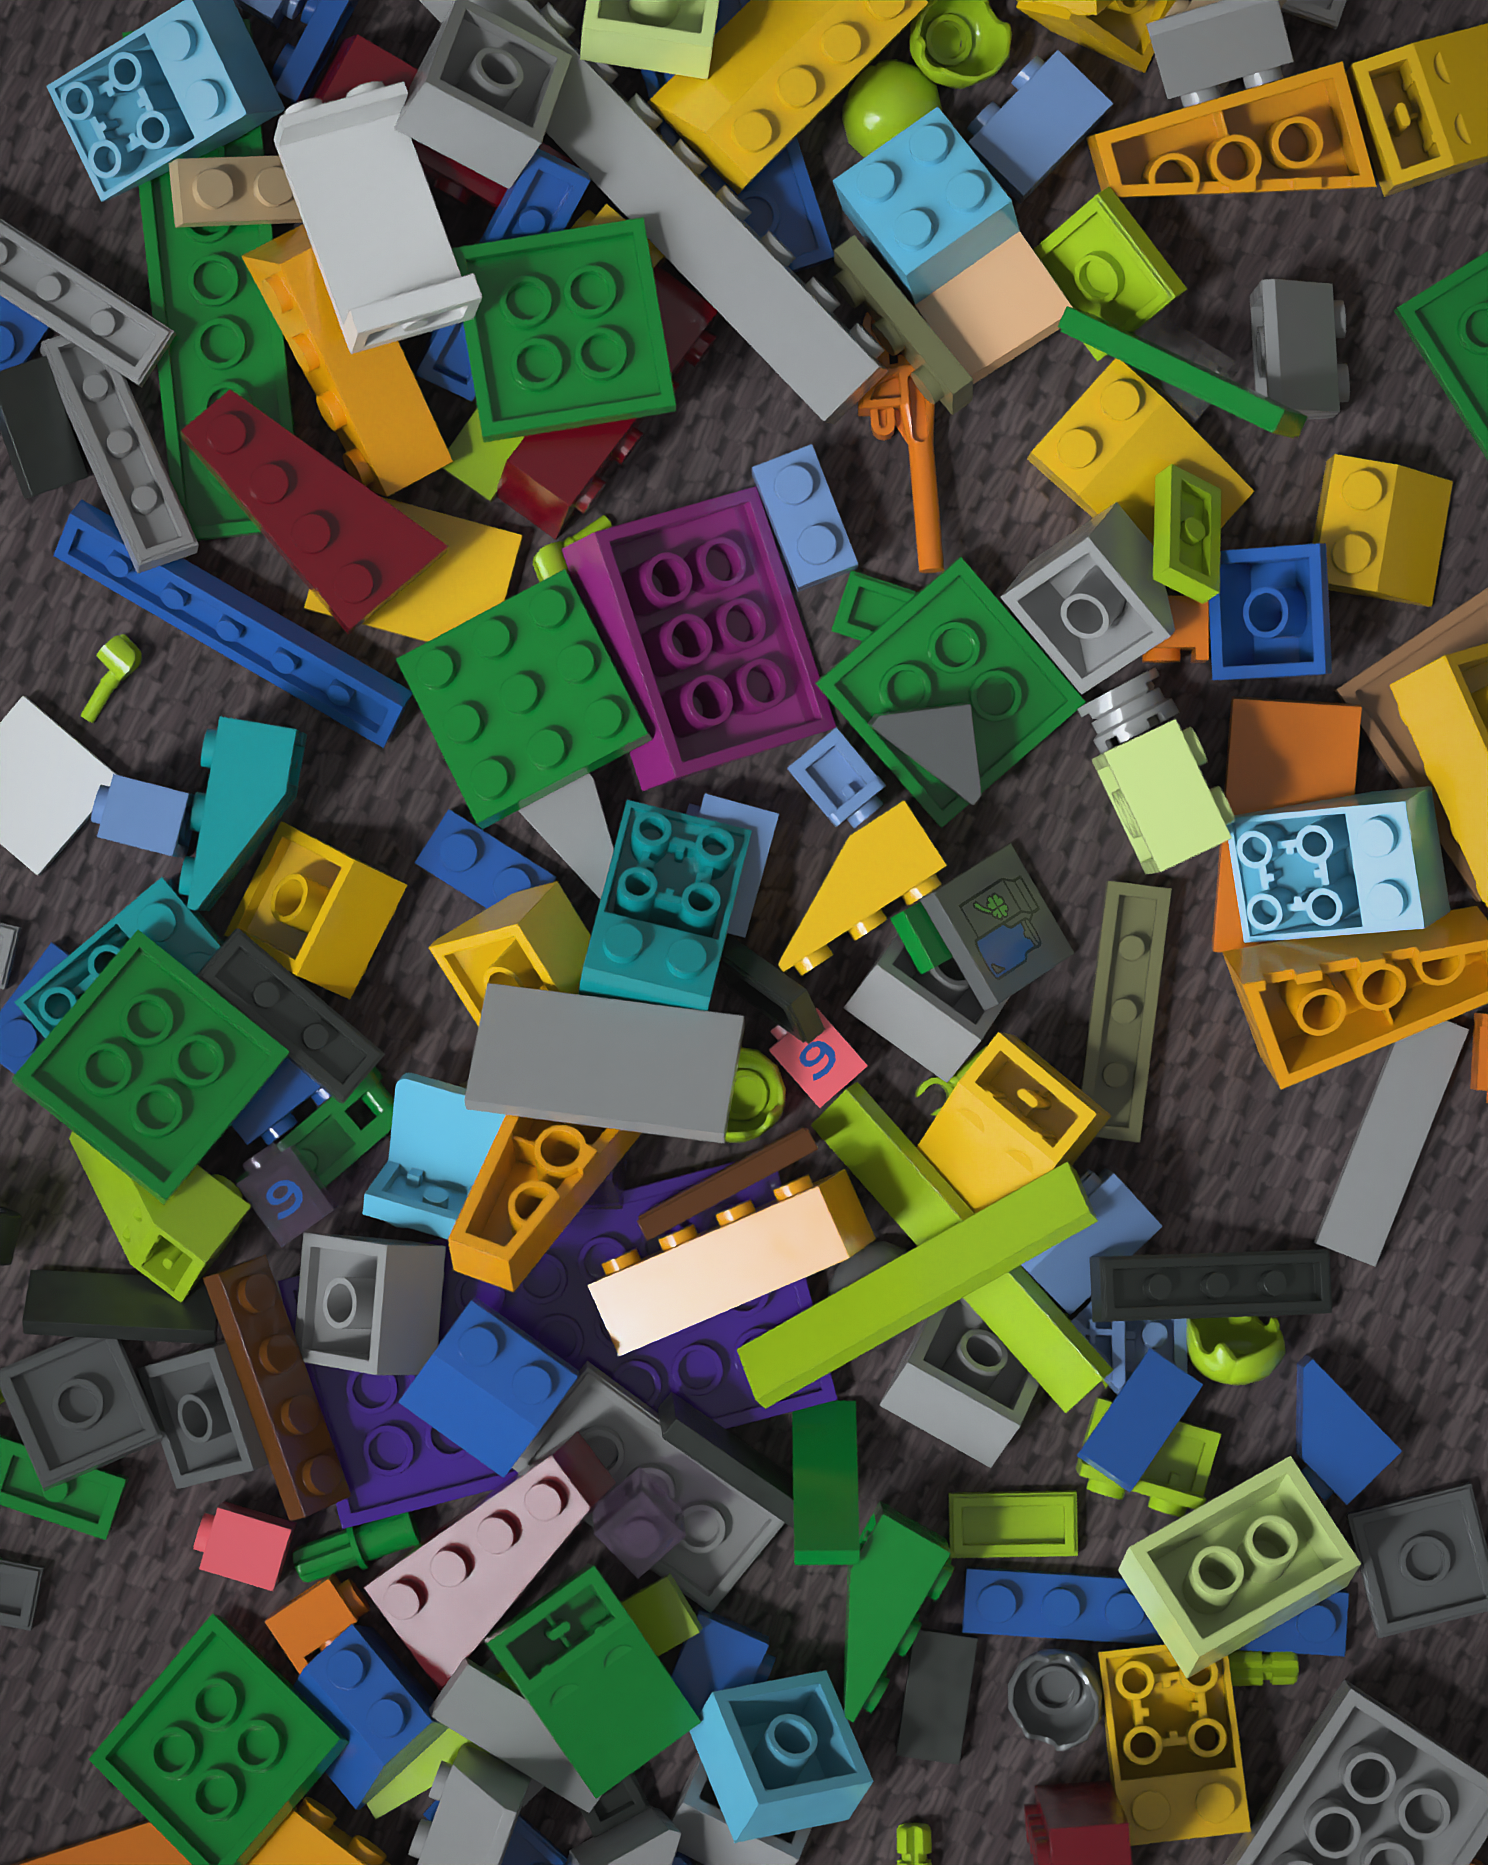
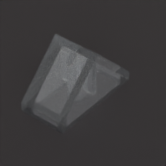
(1182, 342)

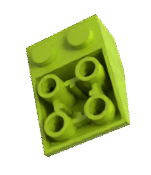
(168, 1241)

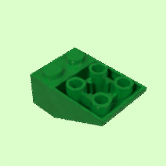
(896, 1572)
(592, 1680)

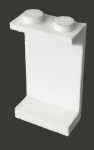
(372, 218)

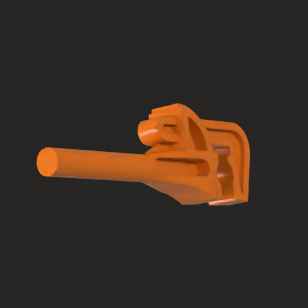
(901, 404)

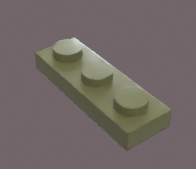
(901, 327)

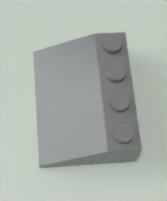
(1369, 1795)

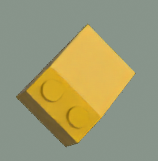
(1119, 442)

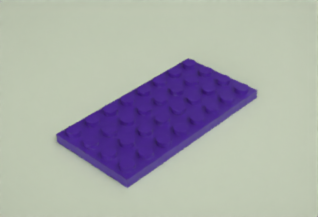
(405, 1464)

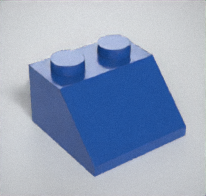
(1271, 614)
(489, 1387)
(374, 1706)

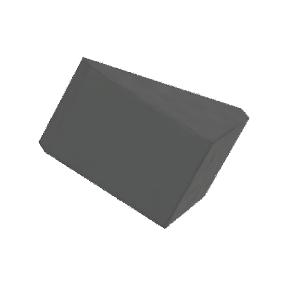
(939, 741)

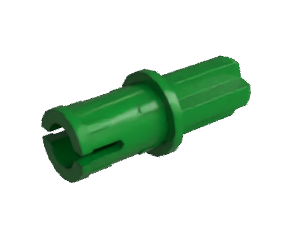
(355, 1546)

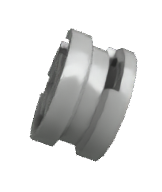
(1128, 711)

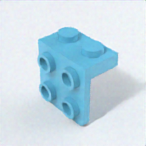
(431, 1156)

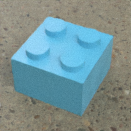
(926, 205)
(780, 1756)

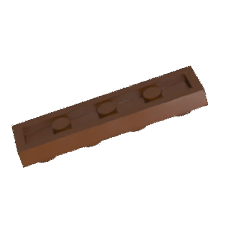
(277, 1387)

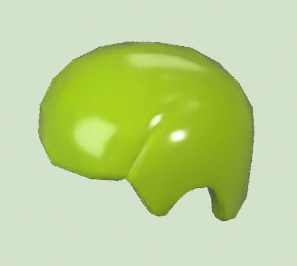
(937, 39)
(885, 103)
(756, 1097)
(1234, 1348)

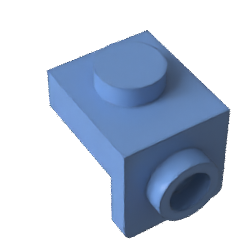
(838, 780)

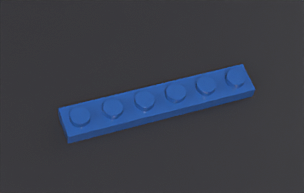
(238, 628)
(1107, 1611)

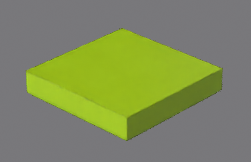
(1109, 265)

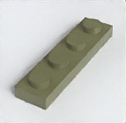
(1125, 1004)

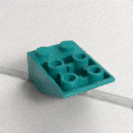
(248, 791)
(664, 909)
(158, 914)

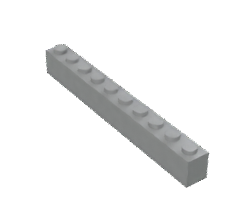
(698, 227)

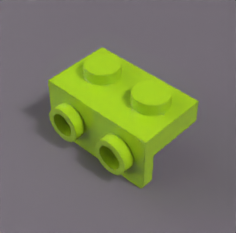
(1173, 1477)

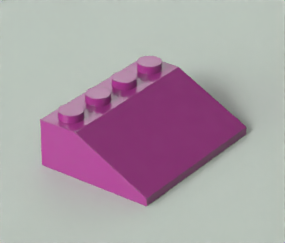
(702, 634)

